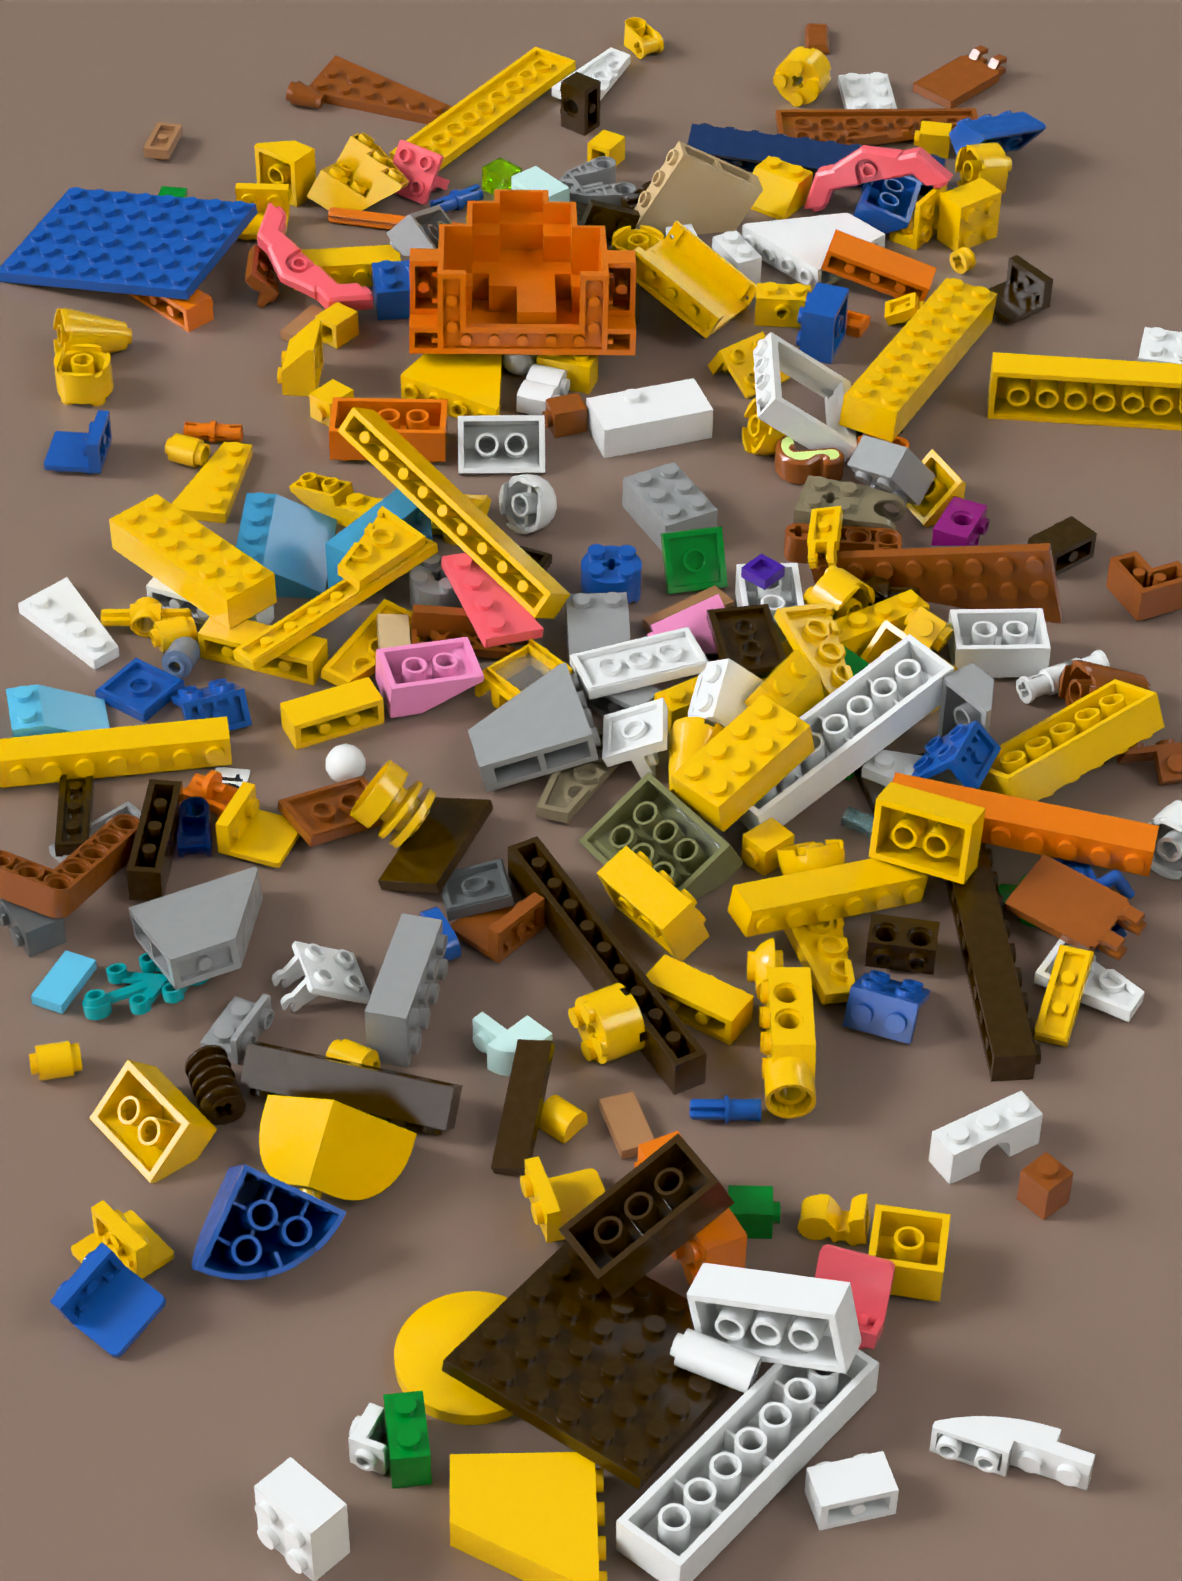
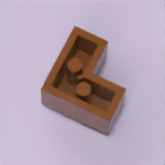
(1145, 589)

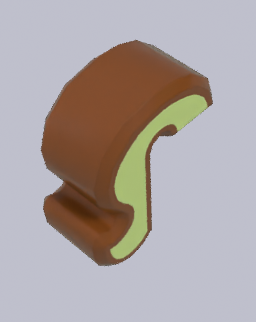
(797, 465)

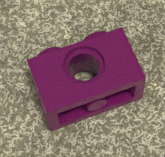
(961, 524)

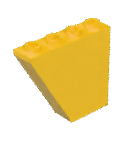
(467, 381)
(529, 1514)

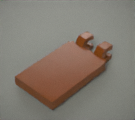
(961, 78)
(1074, 908)

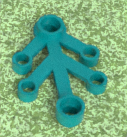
(141, 993)

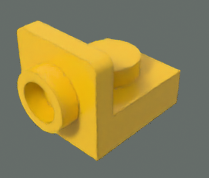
(902, 308)

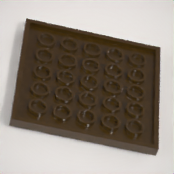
(590, 1366)

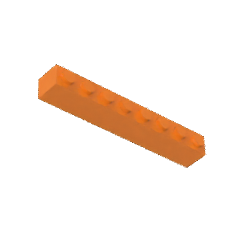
(1053, 828)

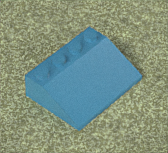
(287, 542)

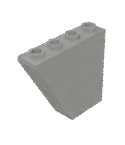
(536, 732)
(200, 928)

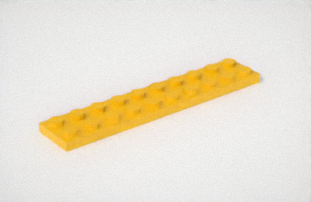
(492, 104)

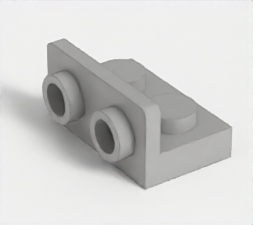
(240, 1024)

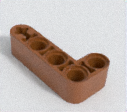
(851, 539)

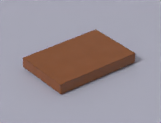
(325, 811)

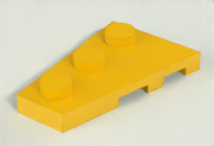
(380, 548)

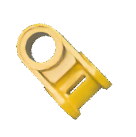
(642, 38)

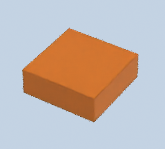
(856, 323)

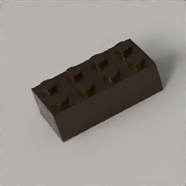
(646, 1216)

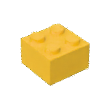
(969, 214)
(915, 1245)

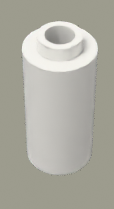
(715, 1360)

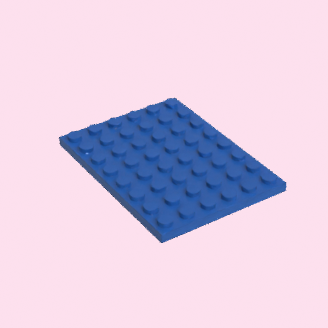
(128, 243)

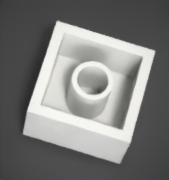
(301, 1519)

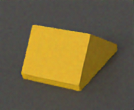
(941, 491)

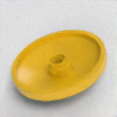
(428, 1339)

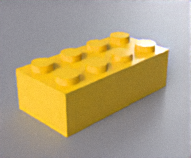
(743, 762)

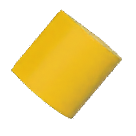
(561, 1118)

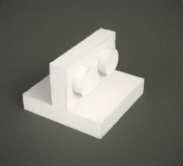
(636, 736)

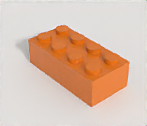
(416, 420)
(717, 1243)

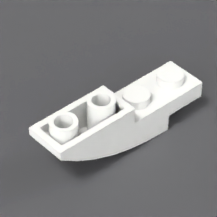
(997, 1442)

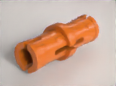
(214, 431)

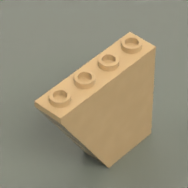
(697, 192)

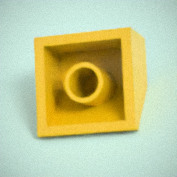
(287, 164)
(783, 187)
(302, 361)
(792, 685)

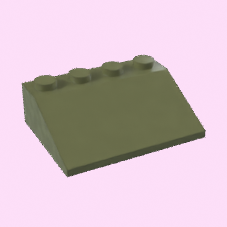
(668, 834)

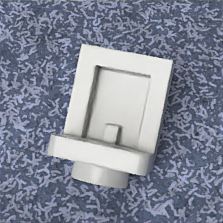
(365, 1439)

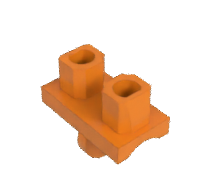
(212, 789)

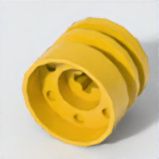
(393, 804)

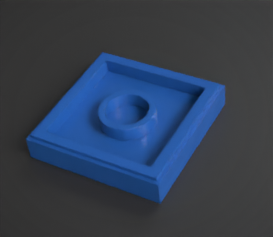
(139, 689)

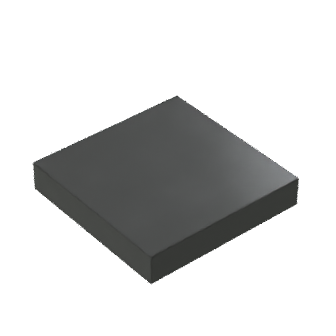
(477, 890)

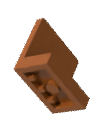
(504, 929)

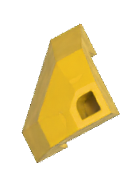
(358, 177)

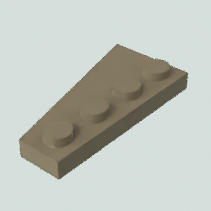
(573, 787)

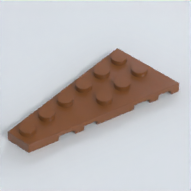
(364, 90)

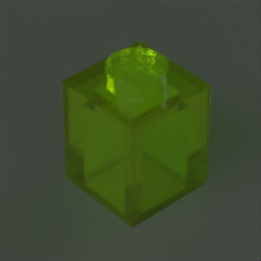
(498, 175)

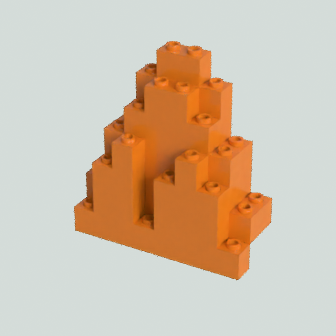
(522, 283)

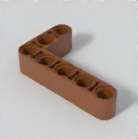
(76, 878)

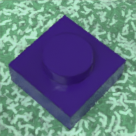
(763, 571)

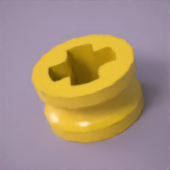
(962, 260)

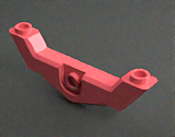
(874, 164)
(300, 272)

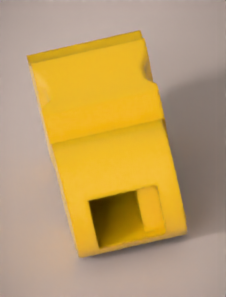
(824, 1218)

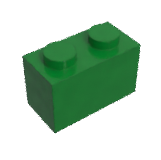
(407, 1439)

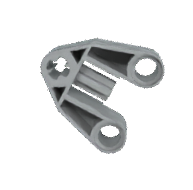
(597, 182)

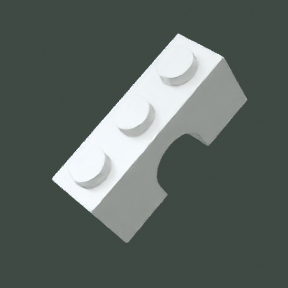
(960, 1146)

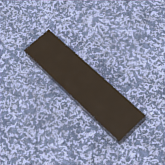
(73, 814)
(523, 1106)

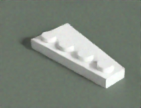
(605, 68)
(70, 622)

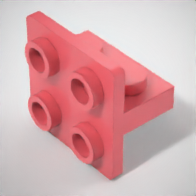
(420, 169)

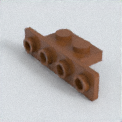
(1166, 756)

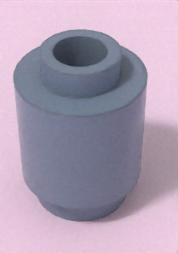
(181, 657)

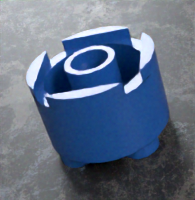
(612, 570)

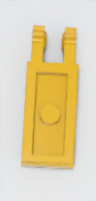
(824, 534)

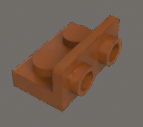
(261, 276)

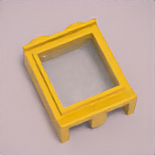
(517, 672)

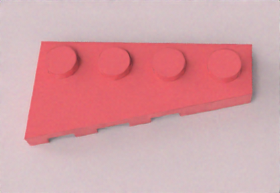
(489, 606)

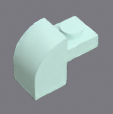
(501, 1043)

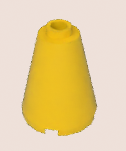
(86, 328)
(686, 739)

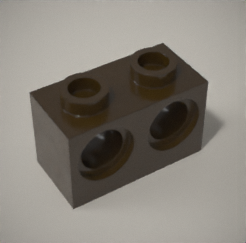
(902, 944)

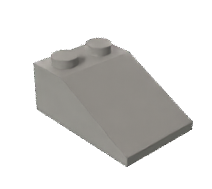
(596, 621)

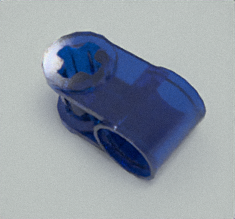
(195, 828)

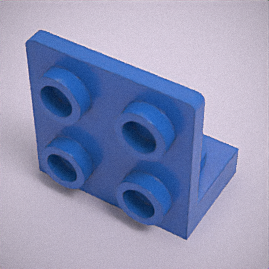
(81, 450)
(215, 701)
(965, 751)

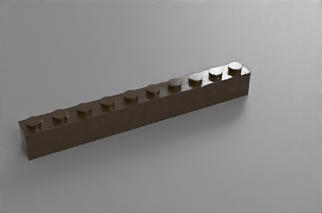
(605, 961)
(992, 974)

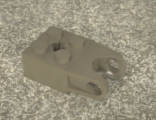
(860, 504)

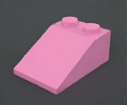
(425, 674)

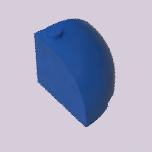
(261, 1227)

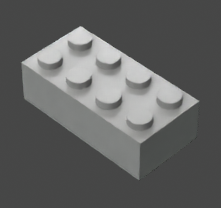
(406, 989)

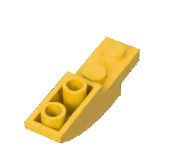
(332, 497)

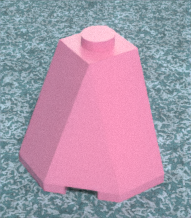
(695, 619)

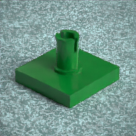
(694, 559)

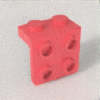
(870, 1284)

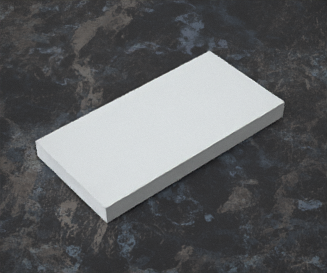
(638, 663)

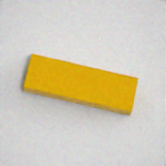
(1063, 995)

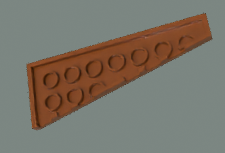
(864, 125)
(964, 575)

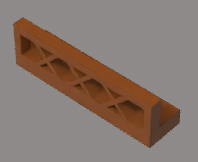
(451, 623)

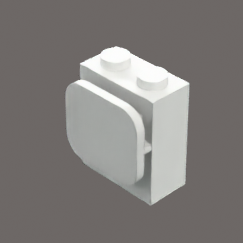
(722, 692)

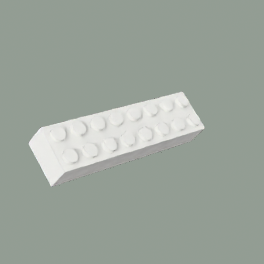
(857, 725)
(740, 1466)

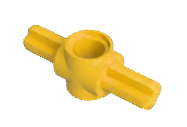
(142, 615)

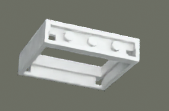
(777, 355)

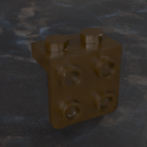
(607, 215)
(1023, 292)

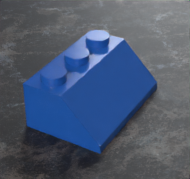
(1008, 129)
(888, 203)

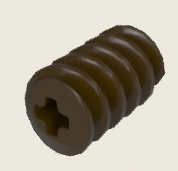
(215, 1085)

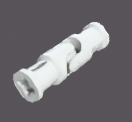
(1048, 679)

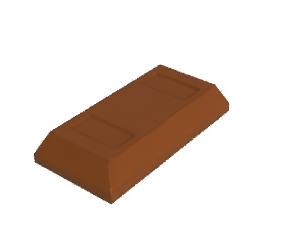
(817, 37)

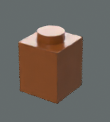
(565, 415)
(1044, 1185)

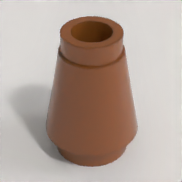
(303, 95)

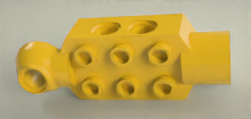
(789, 1031)

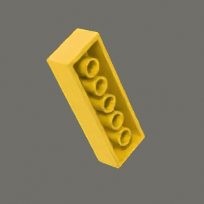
(193, 561)
(1074, 741)

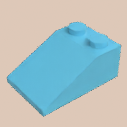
(52, 710)

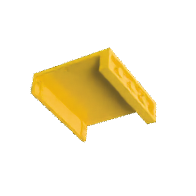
(693, 280)

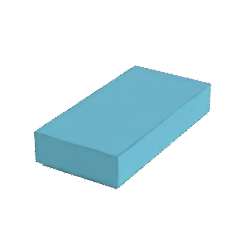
(63, 982)

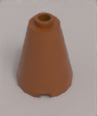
(1085, 677)

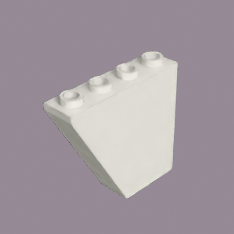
(801, 243)

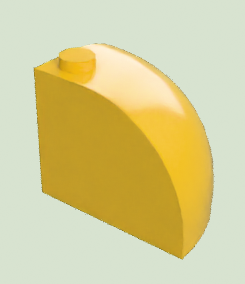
(331, 1147)

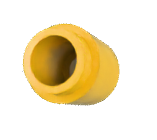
(187, 450)
(170, 629)
(353, 1052)
(55, 1060)

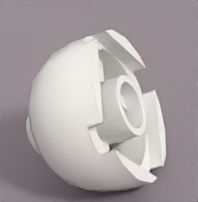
(527, 503)

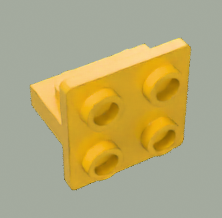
(127, 1237)

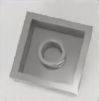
(890, 469)

